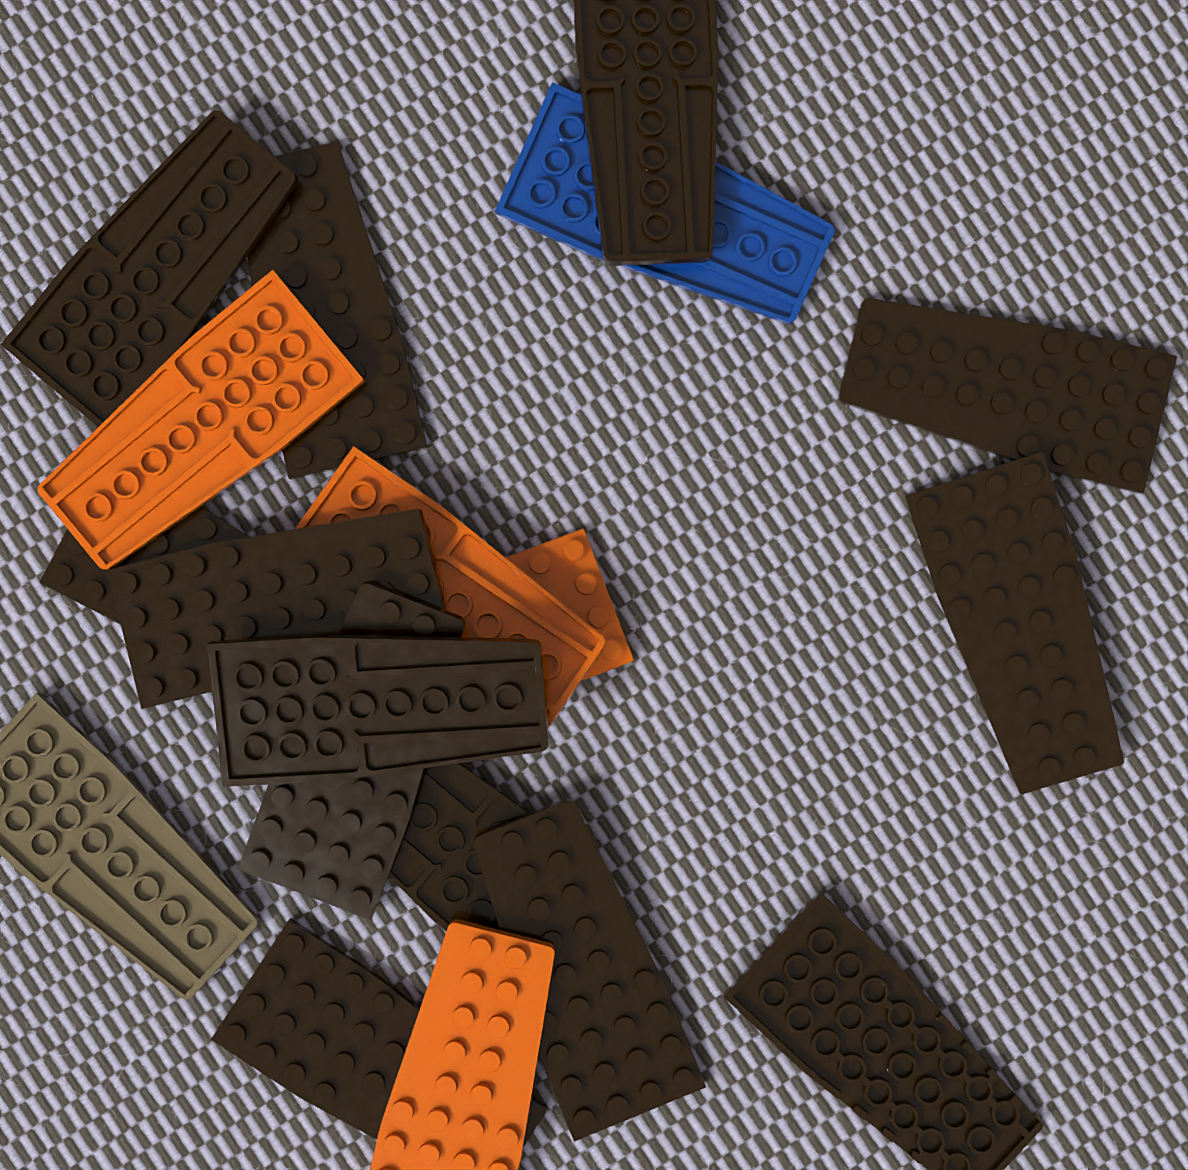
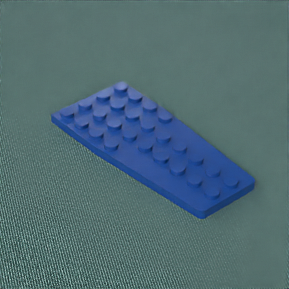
(761, 242)

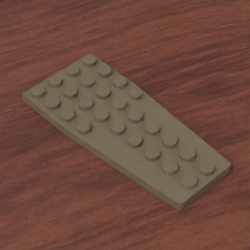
(111, 853)

